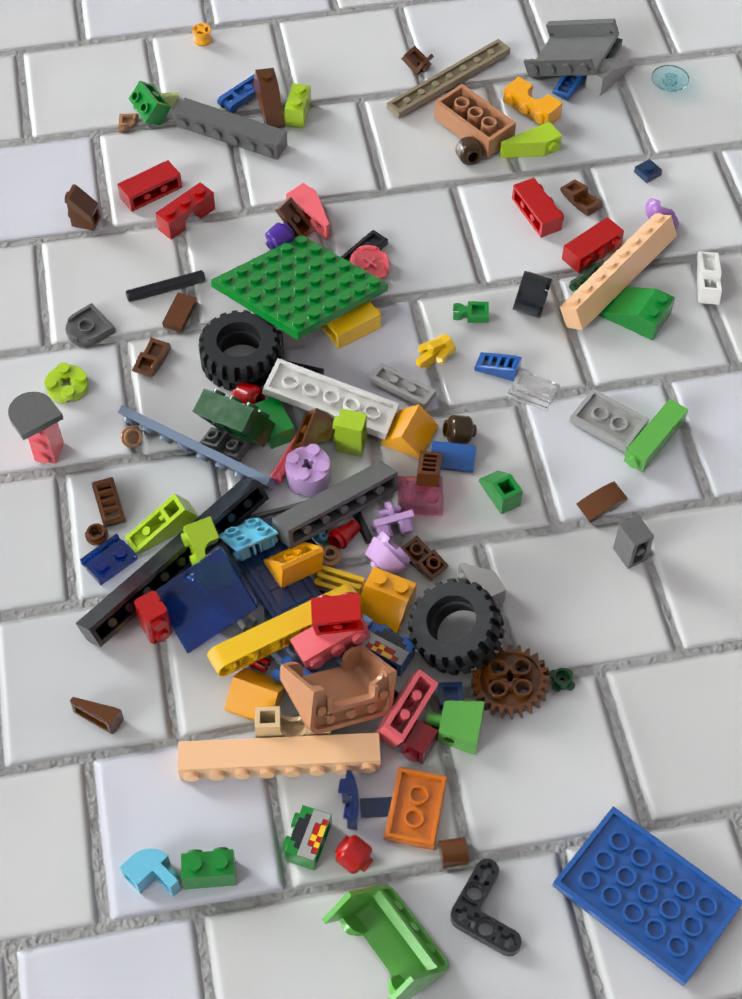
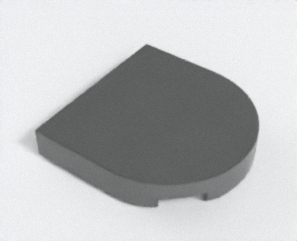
(88, 327)
(33, 413)

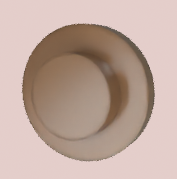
(131, 436)

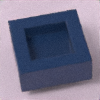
(648, 171)
(449, 692)

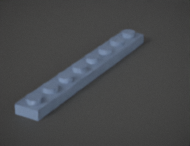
(188, 444)

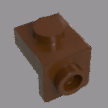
(417, 60)

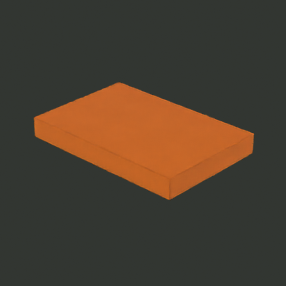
(415, 808)

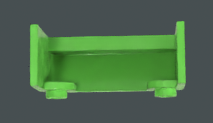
(393, 935)

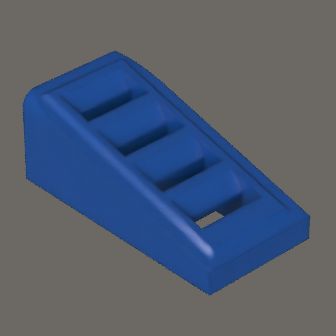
(574, 87)
(500, 359)

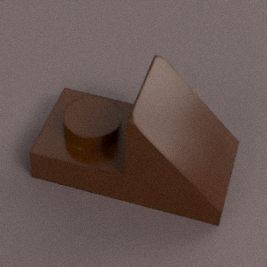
(294, 217)

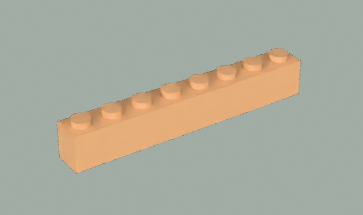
(618, 271)
(278, 756)

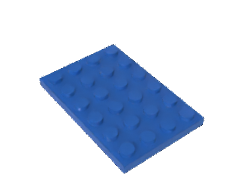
(648, 895)

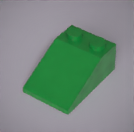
(640, 310)

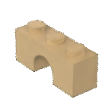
(272, 723)

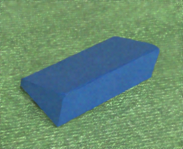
(455, 456)

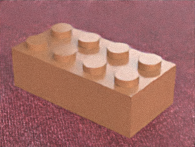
(473, 116)

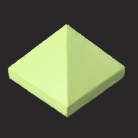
(171, 97)

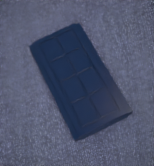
(267, 589)

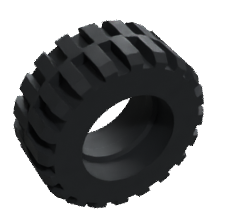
(234, 330)
(440, 603)

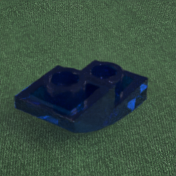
(350, 798)

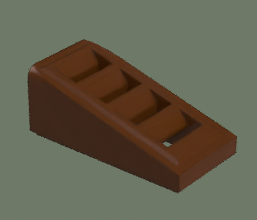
(429, 468)
(106, 488)
(101, 715)

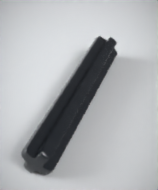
(165, 286)

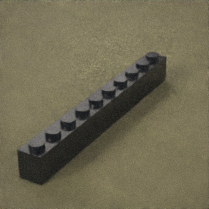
(119, 608)

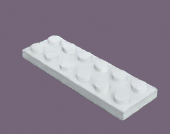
(313, 390)

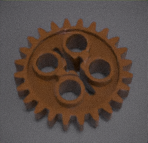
(511, 701)

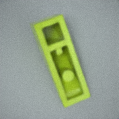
(532, 143)
(162, 524)

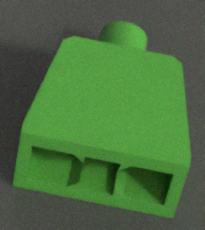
(458, 724)

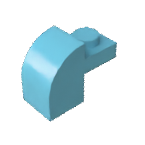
(147, 866)

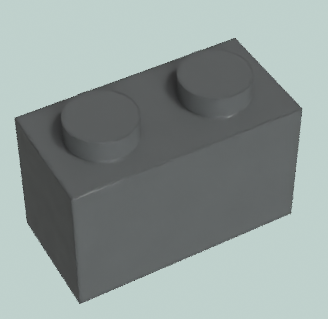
(633, 541)

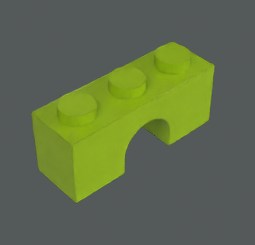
(198, 537)

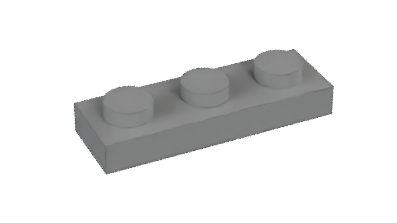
(402, 386)

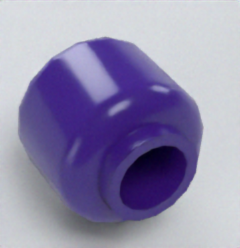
(278, 235)

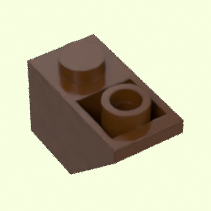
(82, 209)

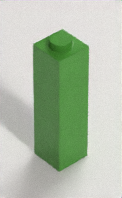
(655, 435)

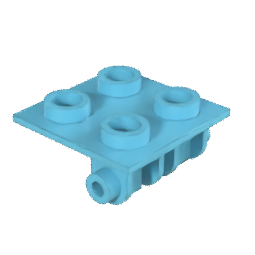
(248, 536)

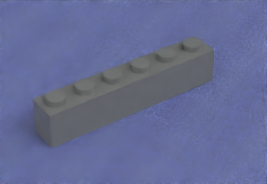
(231, 128)
(335, 504)

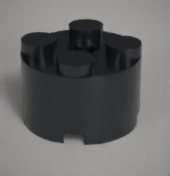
(532, 294)

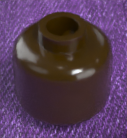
(469, 151)
(459, 429)

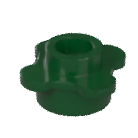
(562, 673)

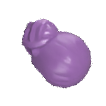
(654, 207)

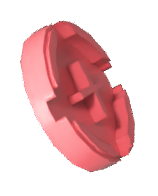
(371, 260)

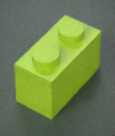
(298, 105)
(350, 432)

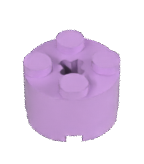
(308, 470)

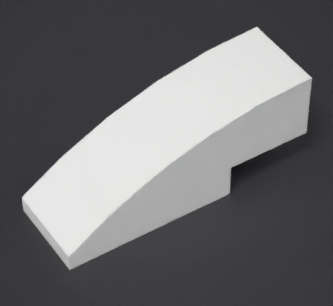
(708, 278)

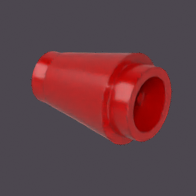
(344, 534)

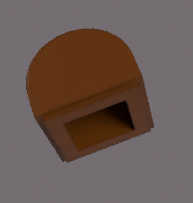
(453, 852)

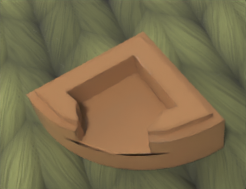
(127, 121)

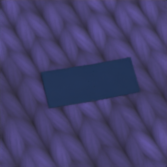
(375, 807)

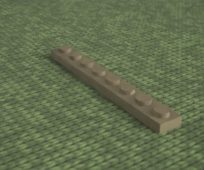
(448, 78)

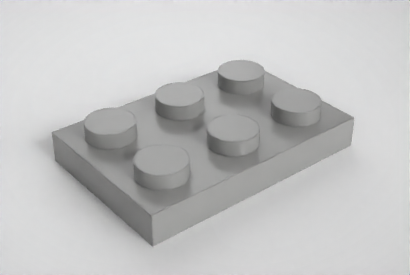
(609, 420)

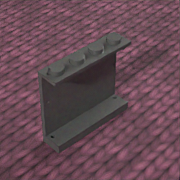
(574, 48)

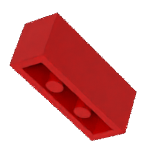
(149, 185)
(537, 207)
(593, 245)

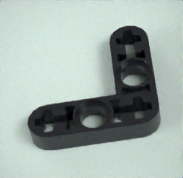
(473, 909)

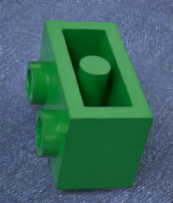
(149, 103)
(208, 868)

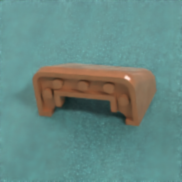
(341, 695)

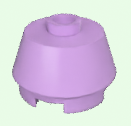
(386, 554)

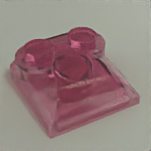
(420, 499)

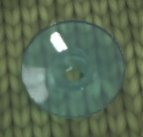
(670, 78)

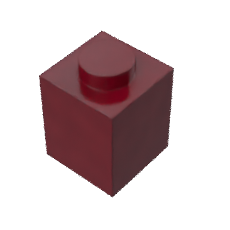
(419, 742)

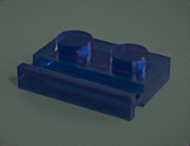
(108, 559)

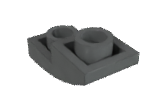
(222, 442)

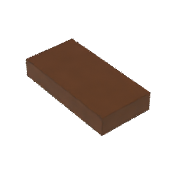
(179, 312)

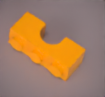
(519, 96)

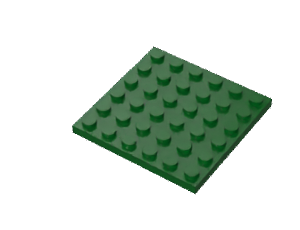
(299, 286)

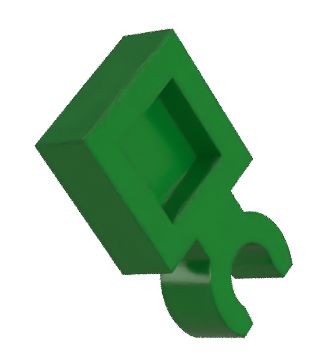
(475, 312)

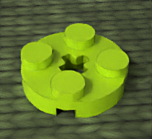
(66, 373)

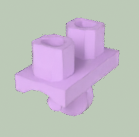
(402, 519)

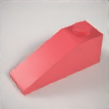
(310, 205)

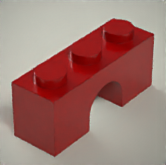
(173, 216)

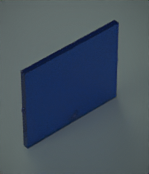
(205, 600)

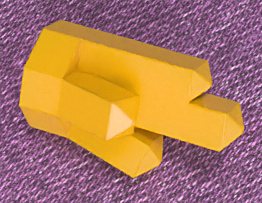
(435, 351)

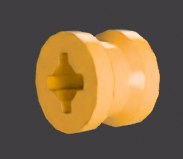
(202, 34)

